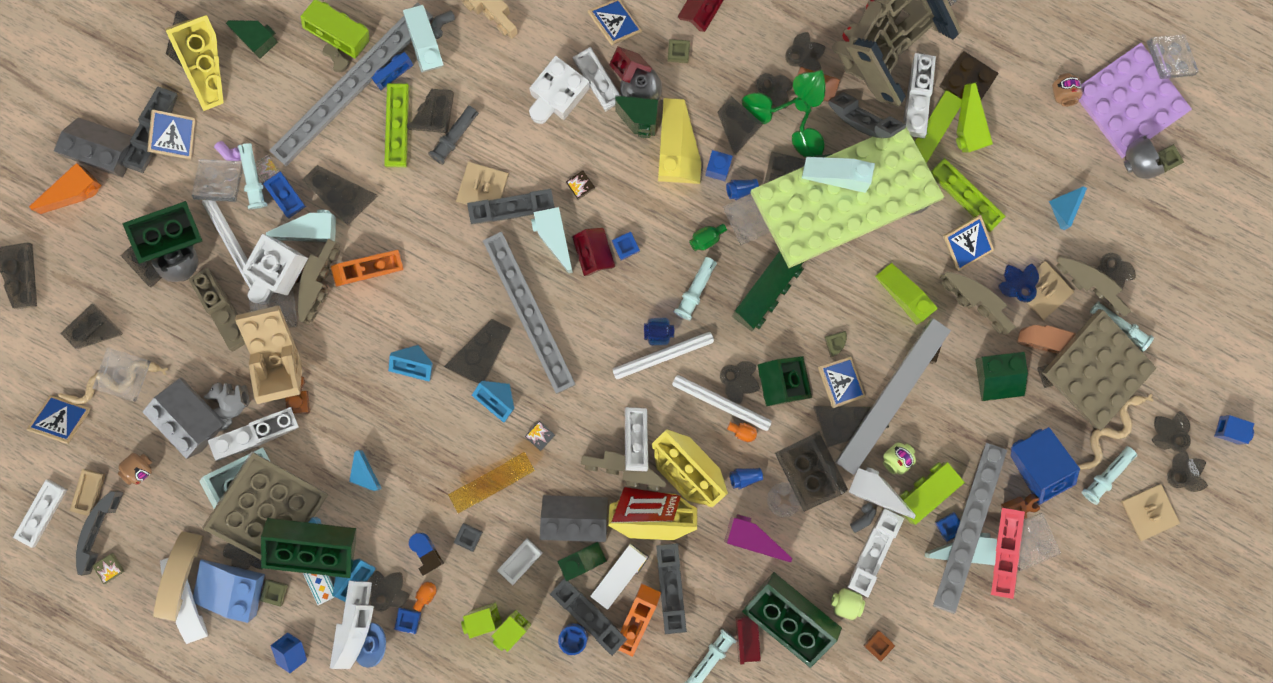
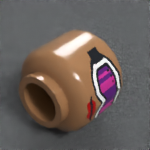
(1067, 90)
(135, 468)

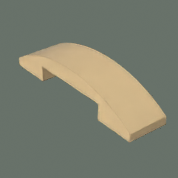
(175, 576)

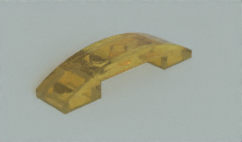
(491, 483)

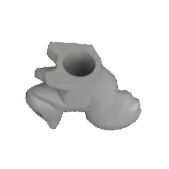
(230, 401)

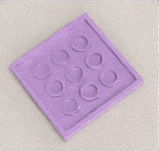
(1131, 99)

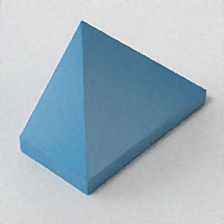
(1066, 207)
(411, 363)
(496, 398)
(362, 472)
(360, 572)

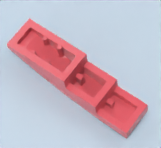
(1008, 553)

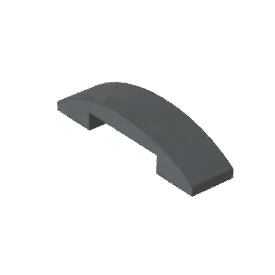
(847, 109)
(510, 207)
(84, 556)
(671, 588)
(589, 616)

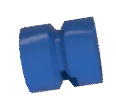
(573, 639)

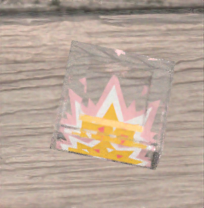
(266, 168)

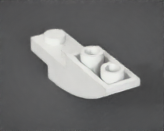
(919, 94)
(254, 434)
(355, 625)

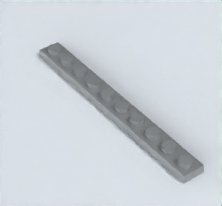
(343, 92)

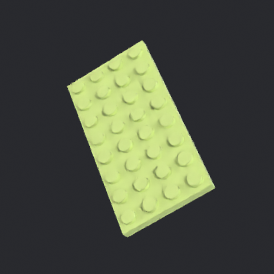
(817, 216)

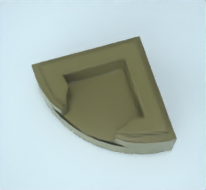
(836, 343)

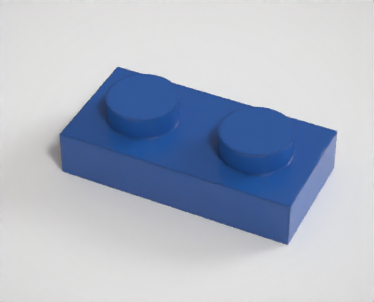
(389, 73)
(284, 195)

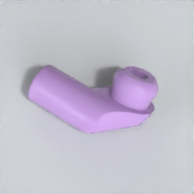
(228, 154)

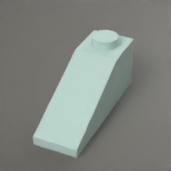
(423, 39)
(839, 172)
(308, 228)
(551, 231)
(984, 553)

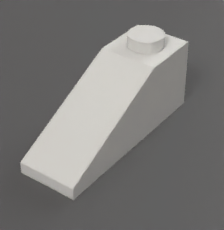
(876, 490)

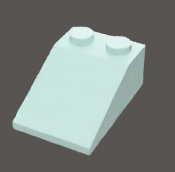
(219, 480)

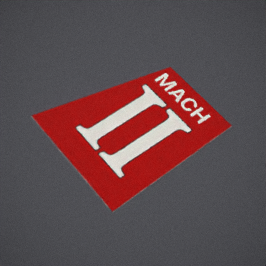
(645, 506)

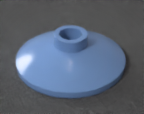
(373, 647)

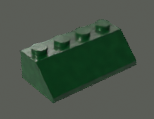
(765, 292)
(308, 547)
(792, 620)

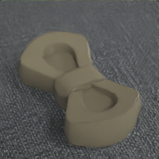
(340, 63)

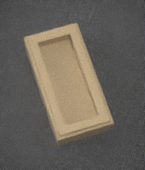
(87, 492)

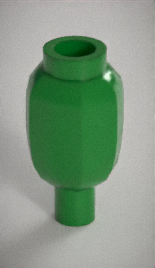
(706, 237)

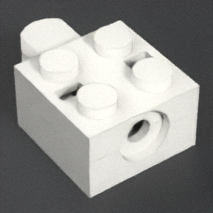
(557, 91)
(273, 268)

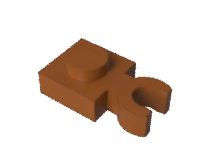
(300, 402)
(1025, 505)

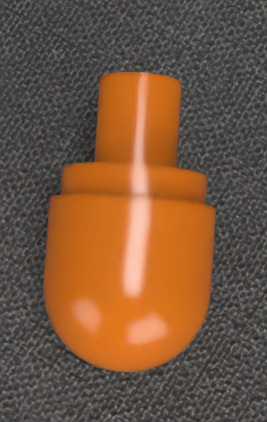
(743, 431)
(425, 595)

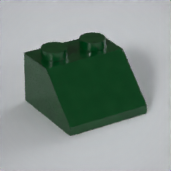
(638, 114)
(1002, 376)
(784, 381)

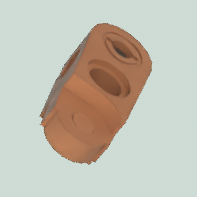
(1045, 338)

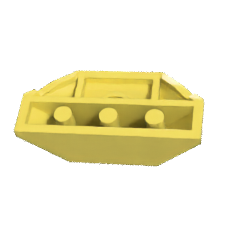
(689, 469)
(684, 523)

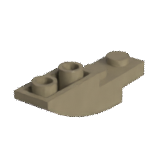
(1087, 276)
(311, 289)
(973, 293)
(219, 307)
(615, 462)

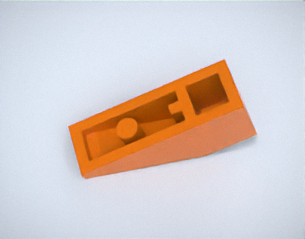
(69, 189)
(366, 268)
(638, 618)

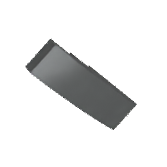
(137, 156)

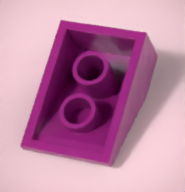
(750, 537)

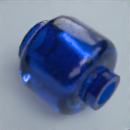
(658, 331)

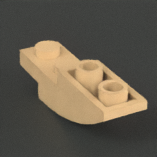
(494, 10)

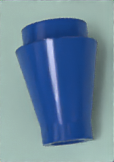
(740, 188)
(744, 477)

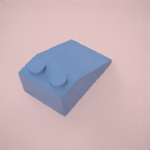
(228, 590)

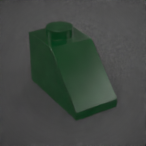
(254, 35)
(582, 561)

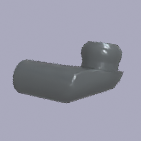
(439, 21)
(866, 519)

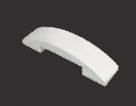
(874, 552)
(188, 620)

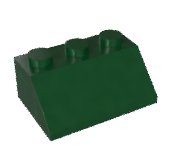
(162, 232)

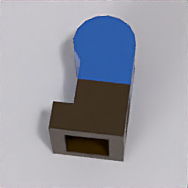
(426, 552)

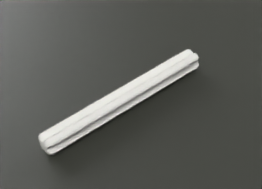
(227, 237)
(663, 355)
(722, 403)

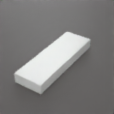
(598, 78)
(636, 439)
(40, 513)
(618, 576)

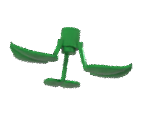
(810, 93)

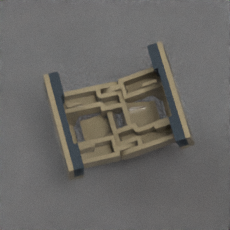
(878, 41)

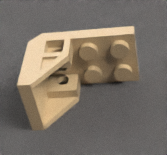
(273, 354)

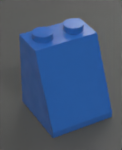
(1044, 464)

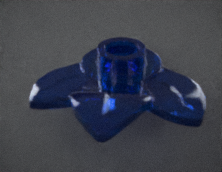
(1018, 280)

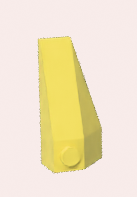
(198, 53)
(678, 147)

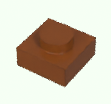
(879, 645)

